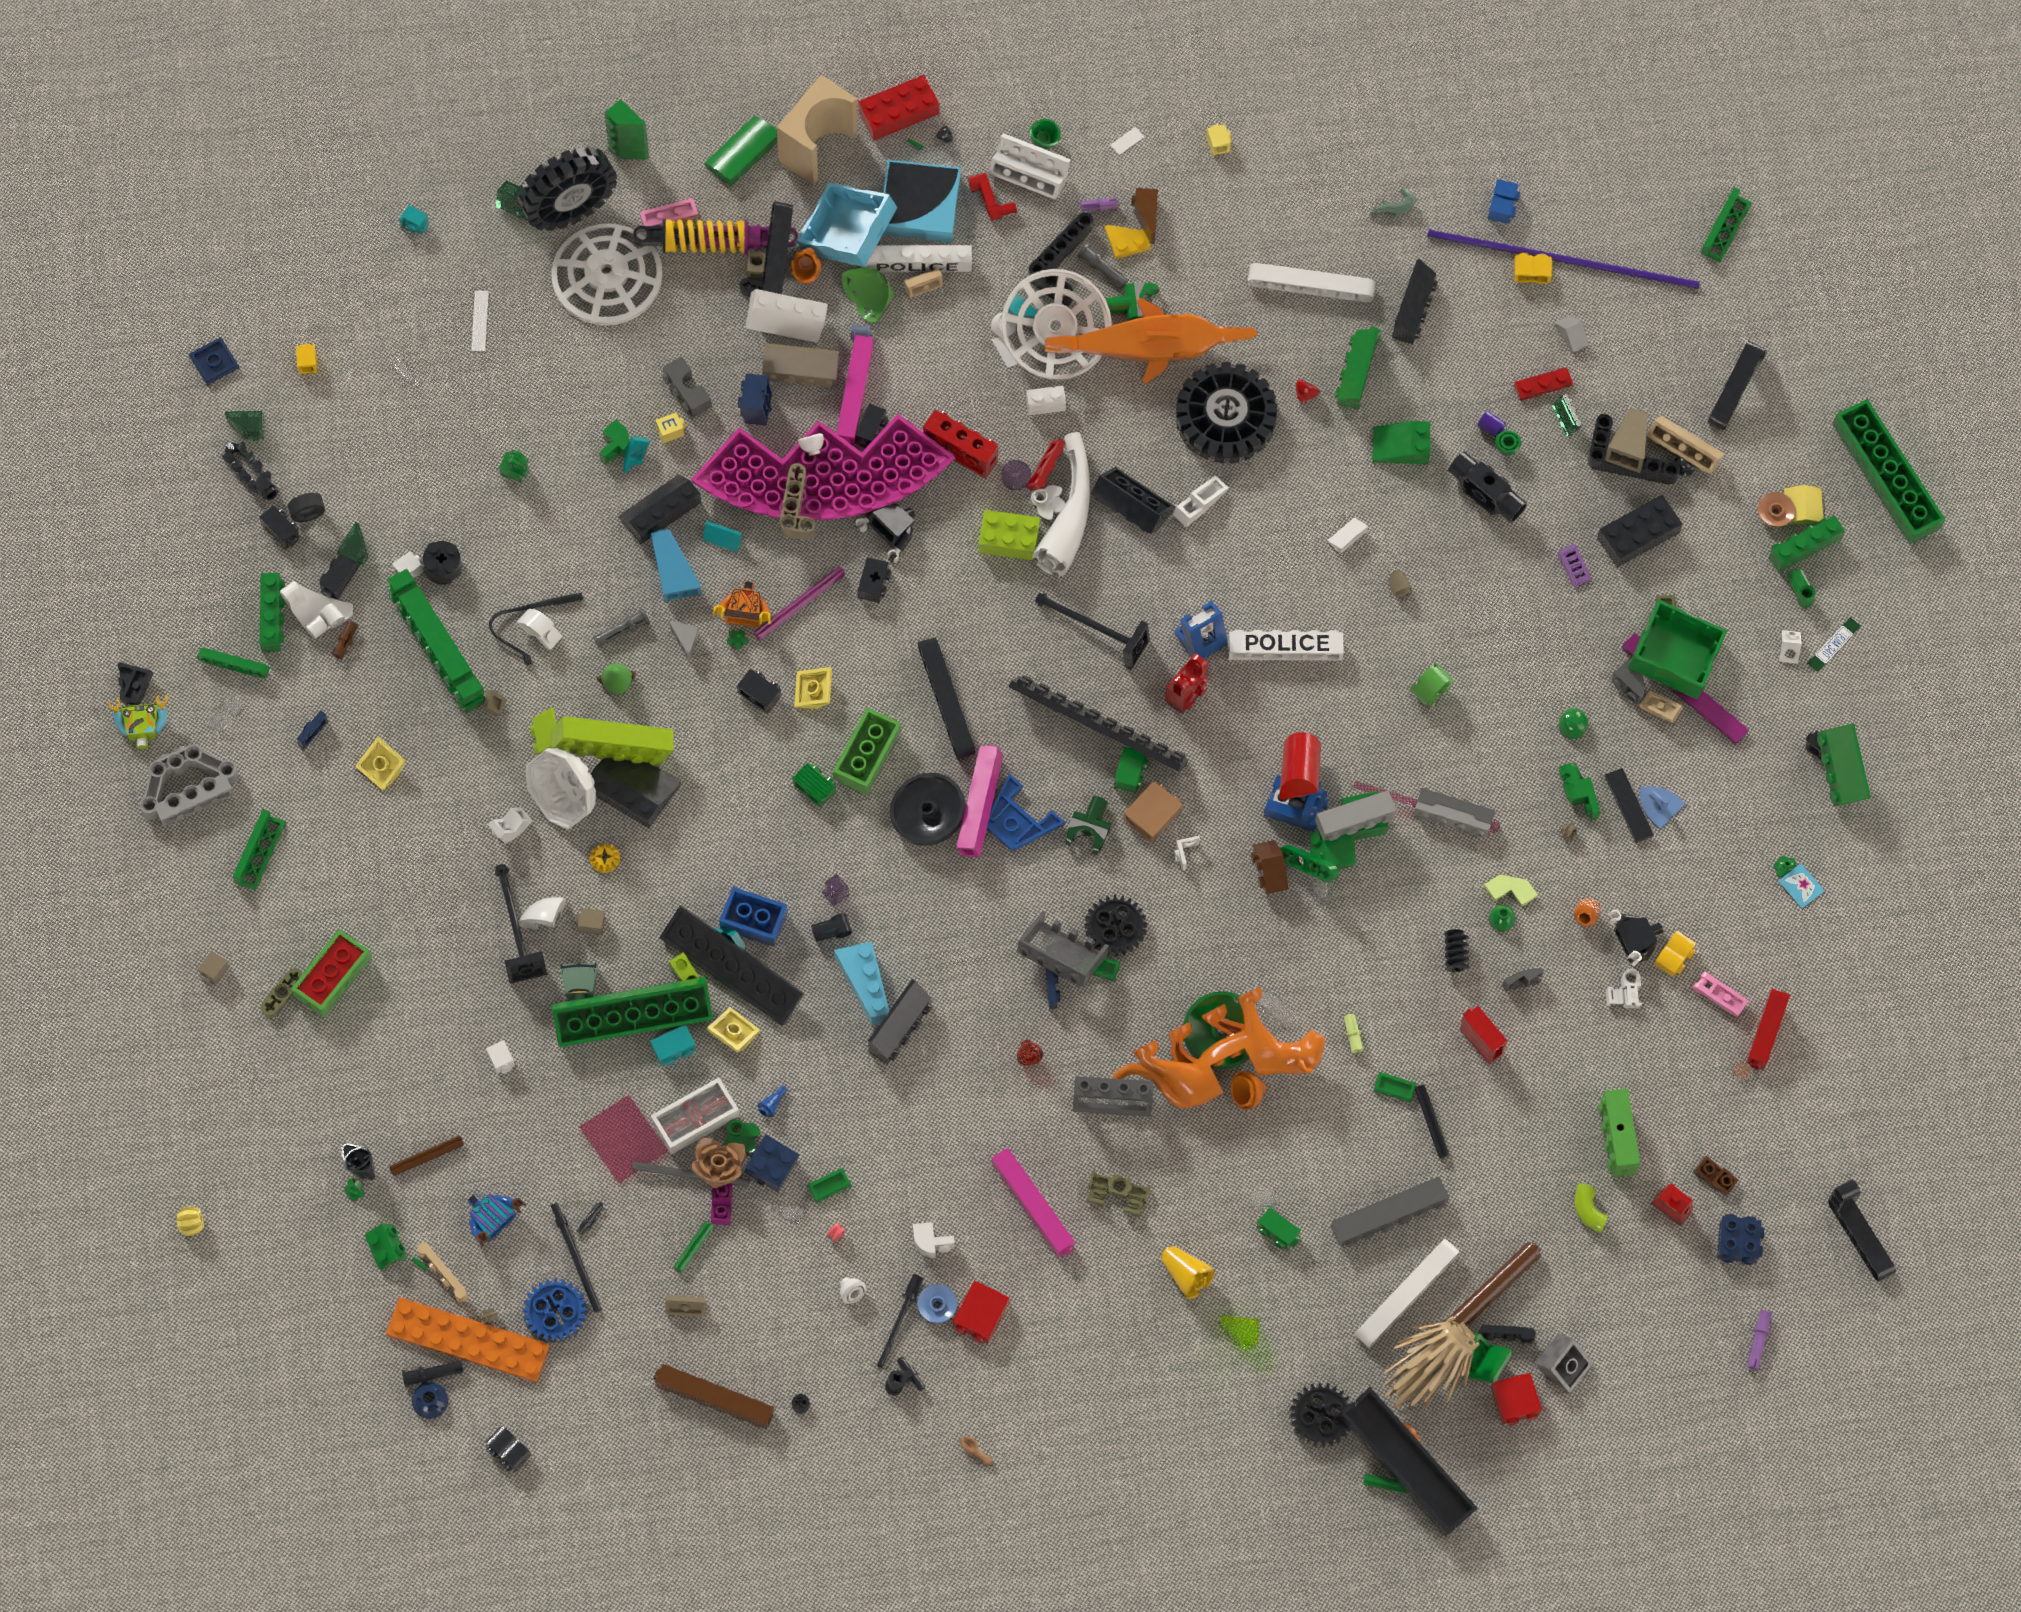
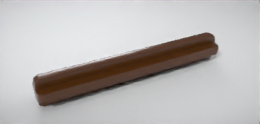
(426, 1155)

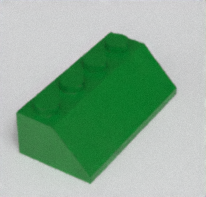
(626, 132)
(1357, 367)
(1843, 765)

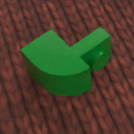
(618, 441)

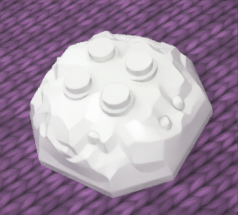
(561, 787)

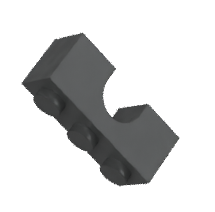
(693, 400)

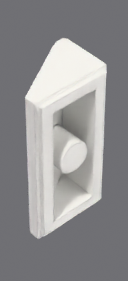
(1348, 535)

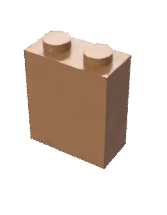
(1153, 811)

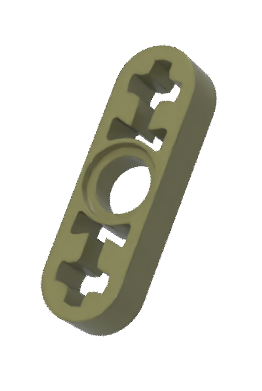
(283, 1001)

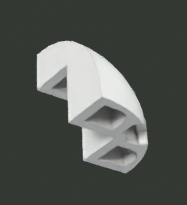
(543, 912)

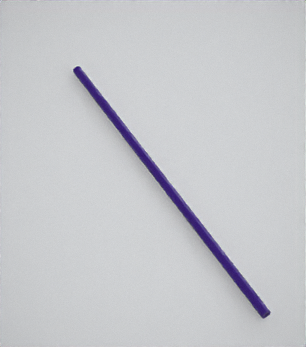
(1564, 259)

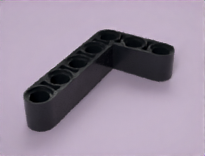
(1058, 256)
(1736, 384)
(1600, 450)
(1843, 1205)

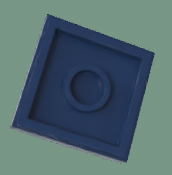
(213, 361)

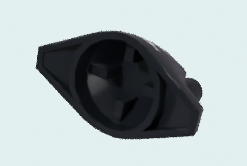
(358, 1161)

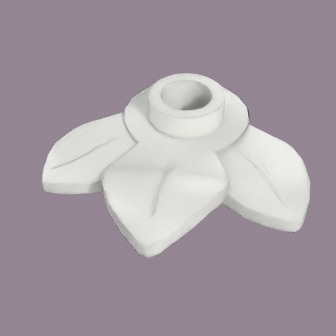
(1052, 502)

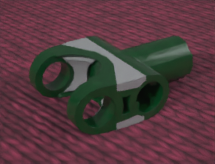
(1090, 824)

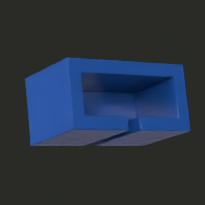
(1503, 201)

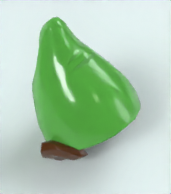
(616, 678)

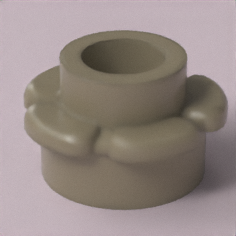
(1568, 831)
(489, 1315)

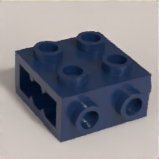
(1740, 1239)

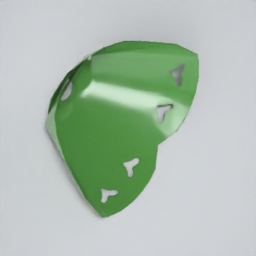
(869, 291)

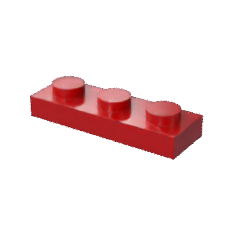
(1543, 383)
(1046, 465)

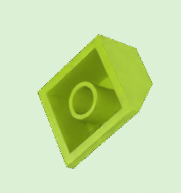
(542, 730)

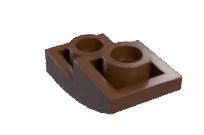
(1715, 1176)

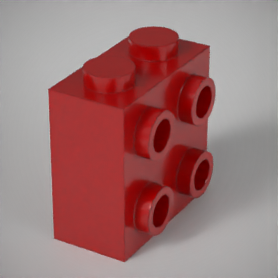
(1516, 1399)

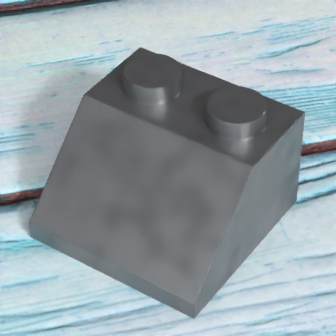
(1564, 1362)

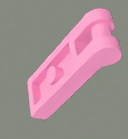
(1720, 994)

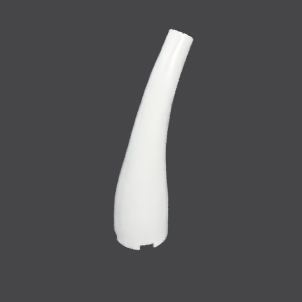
(1064, 537)

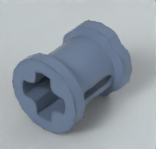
(860, 330)

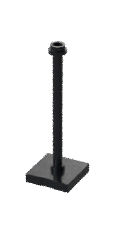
(1134, 645)
(525, 965)

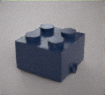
(755, 399)
(771, 1163)

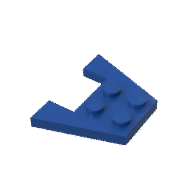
(1012, 824)

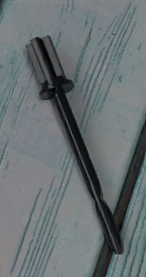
(910, 1295)

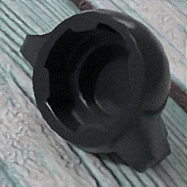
(945, 134)
(1685, 468)

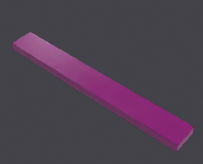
(1703, 705)

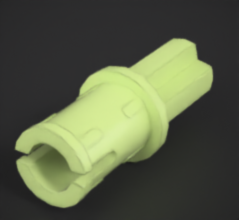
(1353, 1033)

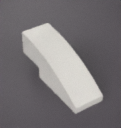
(1200, 501)

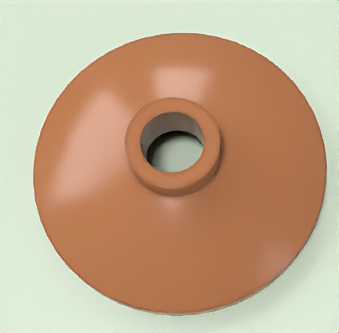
(1779, 503)

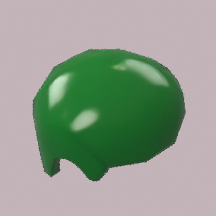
(1573, 723)

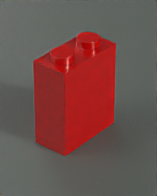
(1483, 1034)
(980, 1312)

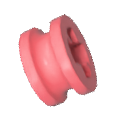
(836, 1232)

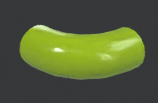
(1586, 1210)

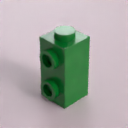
(1278, 1229)

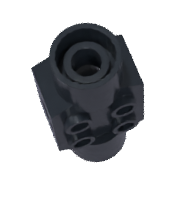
(1487, 487)

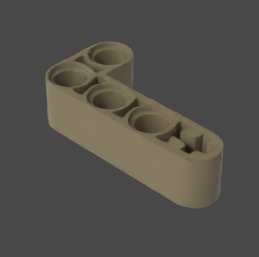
(795, 500)

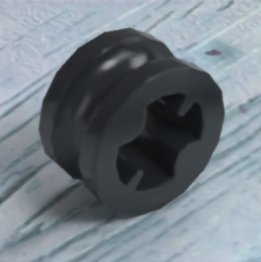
(796, 1407)

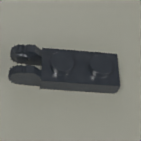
(1507, 1333)

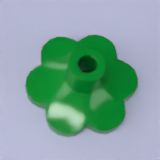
(1781, 866)

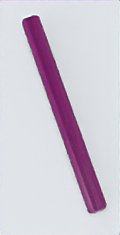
(799, 603)

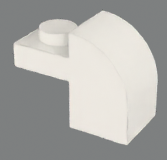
(541, 627)
(510, 825)
(927, 1243)

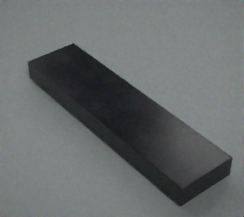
(1628, 805)

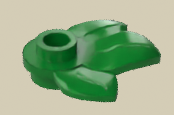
(744, 1136)

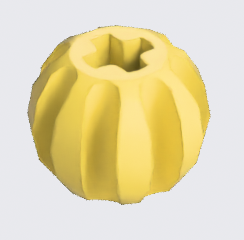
(190, 1221)

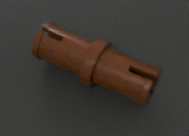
(345, 640)

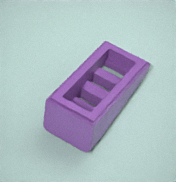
(1562, 554)

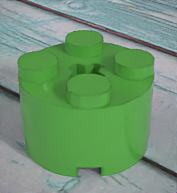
(1431, 684)

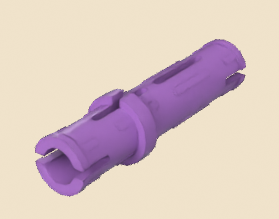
(1761, 1332)

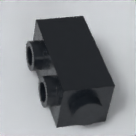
(870, 425)
(277, 524)
(337, 577)

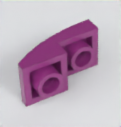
(721, 1205)

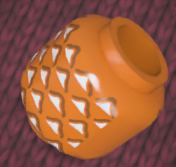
(1587, 912)

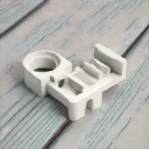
(1627, 993)

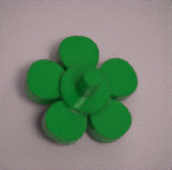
(737, 639)
(354, 1189)

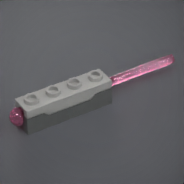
(1445, 810)

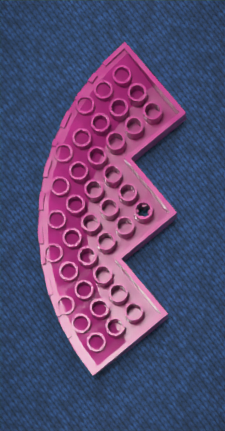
(838, 479)

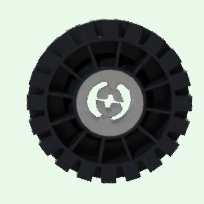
(567, 188)
(1206, 398)

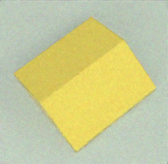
(1807, 504)
(813, 688)
(381, 764)
(733, 1030)

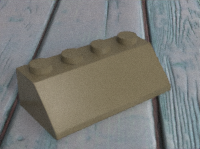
(801, 365)

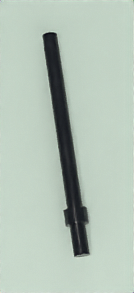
(561, 1222)

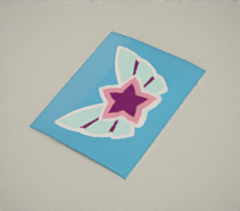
(1801, 885)

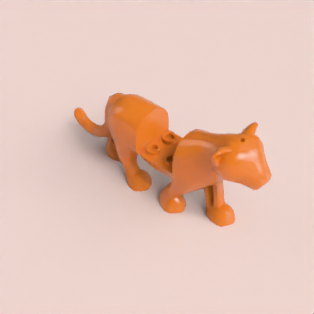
(1191, 1081)

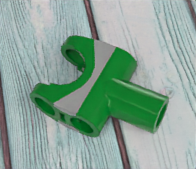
(1128, 303)

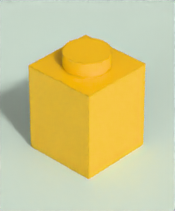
(306, 359)

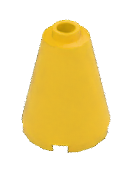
(1187, 1271)

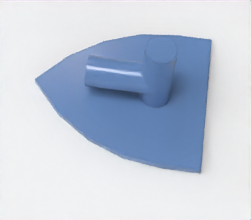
(1659, 804)

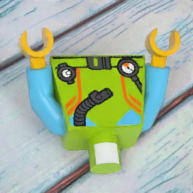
(140, 721)

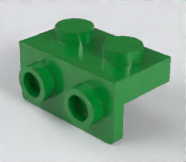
(385, 1245)

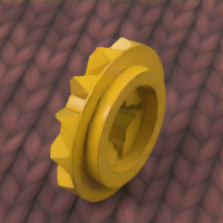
(610, 863)

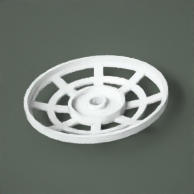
(606, 282)
(1049, 313)

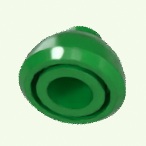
(1508, 442)
(1502, 918)

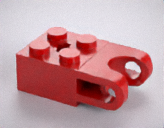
(1188, 684)

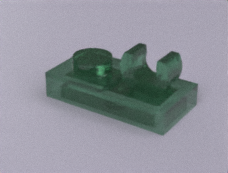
(1566, 415)

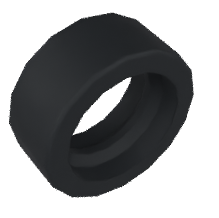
(306, 507)

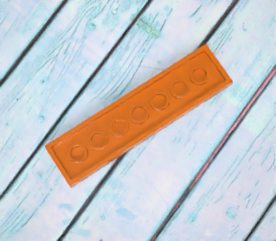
(468, 1339)

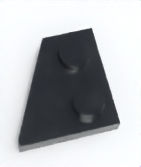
(133, 683)

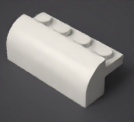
(1029, 166)

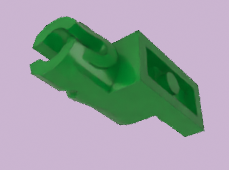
(1579, 790)

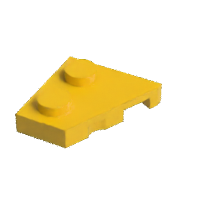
(1126, 241)

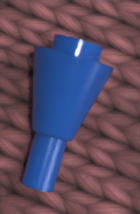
(769, 1105)

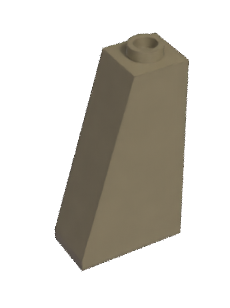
(1629, 442)

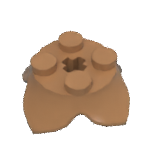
(716, 1163)

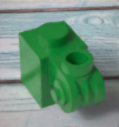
(514, 466)

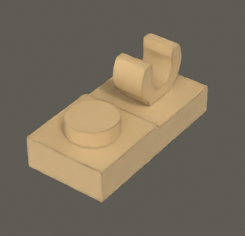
(1661, 706)

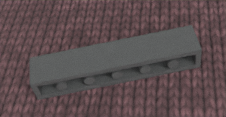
(1389, 1212)

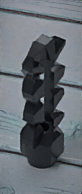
(263, 483)

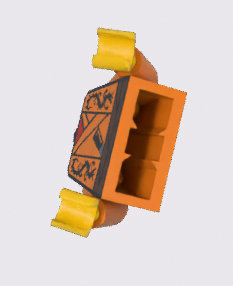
(744, 607)

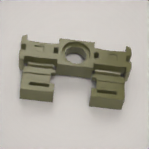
(1102, 1184)

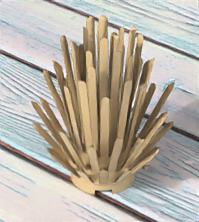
(1436, 1359)

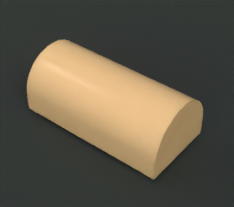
(923, 283)

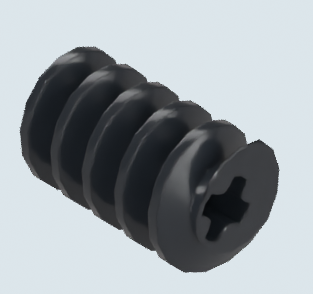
(1455, 950)

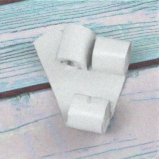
(315, 611)

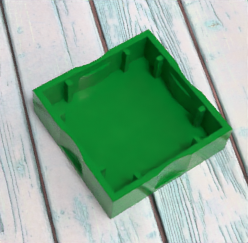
(1677, 649)

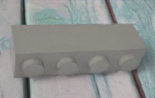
(1356, 815)

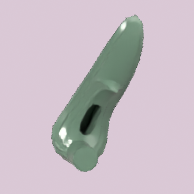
(1397, 208)

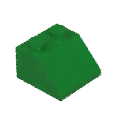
(1339, 851)

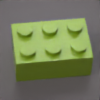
(1009, 534)

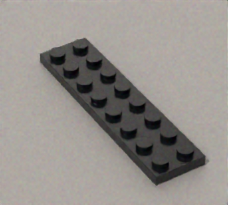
(732, 965)

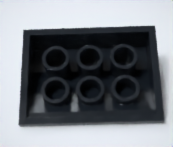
(634, 788)

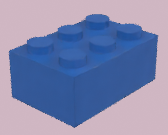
(754, 916)

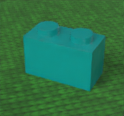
(673, 1046)

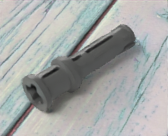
(1096, 261)
(629, 624)

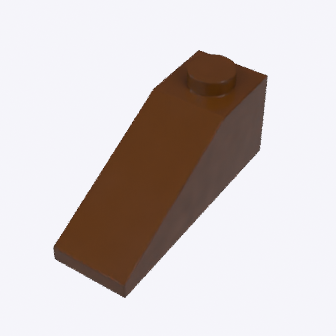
(1146, 210)

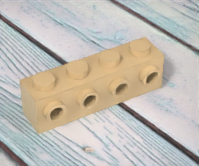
(1685, 444)

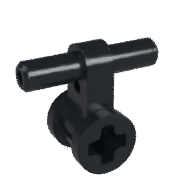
(897, 1378)

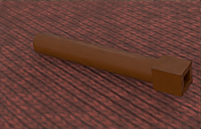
(1497, 1284)

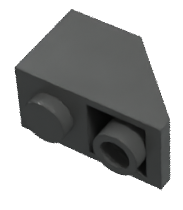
(1630, 682)

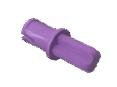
(1099, 204)

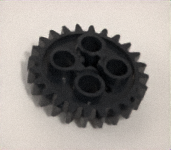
(1132, 921)
(1313, 1430)

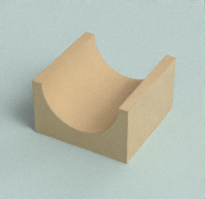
(819, 112)

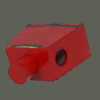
(1674, 1204)

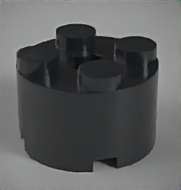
(441, 552)

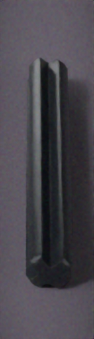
(1431, 1121)

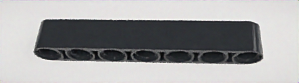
(777, 247)
(946, 698)

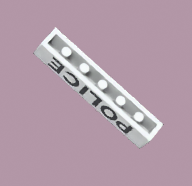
(921, 258)
(1286, 645)

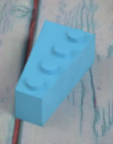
(862, 973)

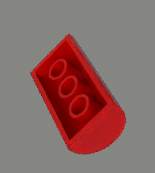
(1300, 765)

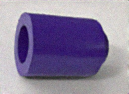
(1491, 424)

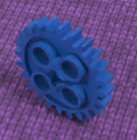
(538, 1318)

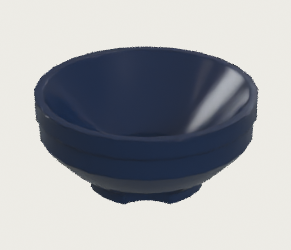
(432, 1409)

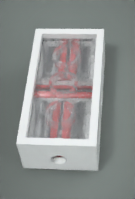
(695, 1116)

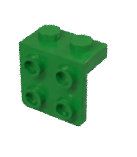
(1488, 1360)

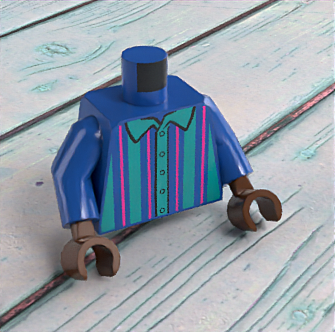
(491, 1215)

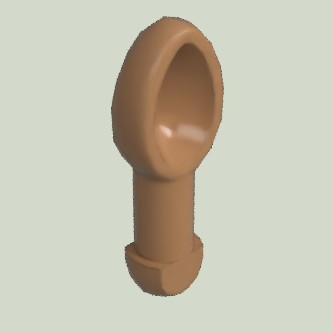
(971, 1447)

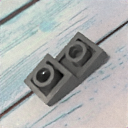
(1528, 977)

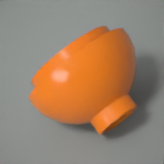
(1247, 1090)

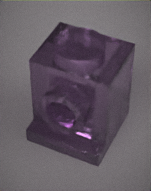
(835, 890)

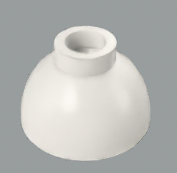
(996, 326)
(812, 443)
(852, 1290)

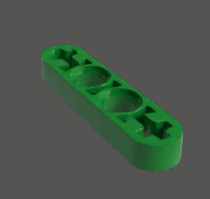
(233, 663)
(1307, 867)

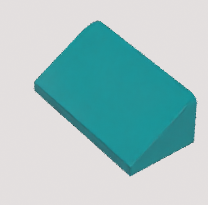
(722, 536)

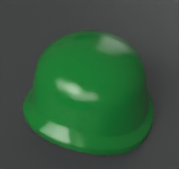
(1045, 133)

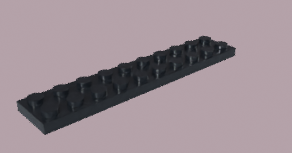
(1093, 720)

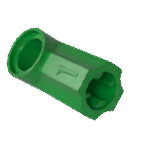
(1801, 587)

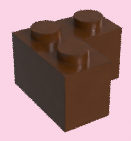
(1271, 865)

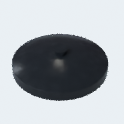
(927, 809)

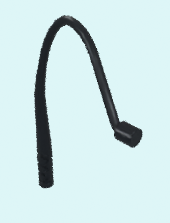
(553, 601)

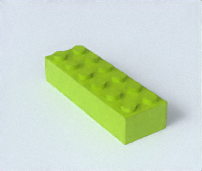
(613, 740)

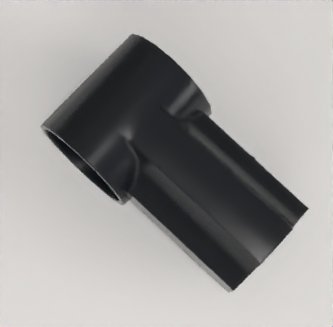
(837, 927)

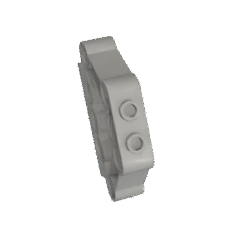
(186, 807)

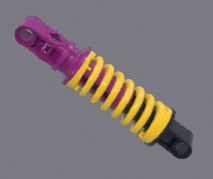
(706, 236)

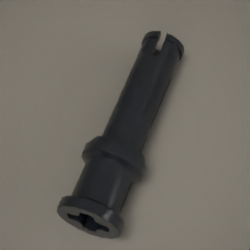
(422, 1374)

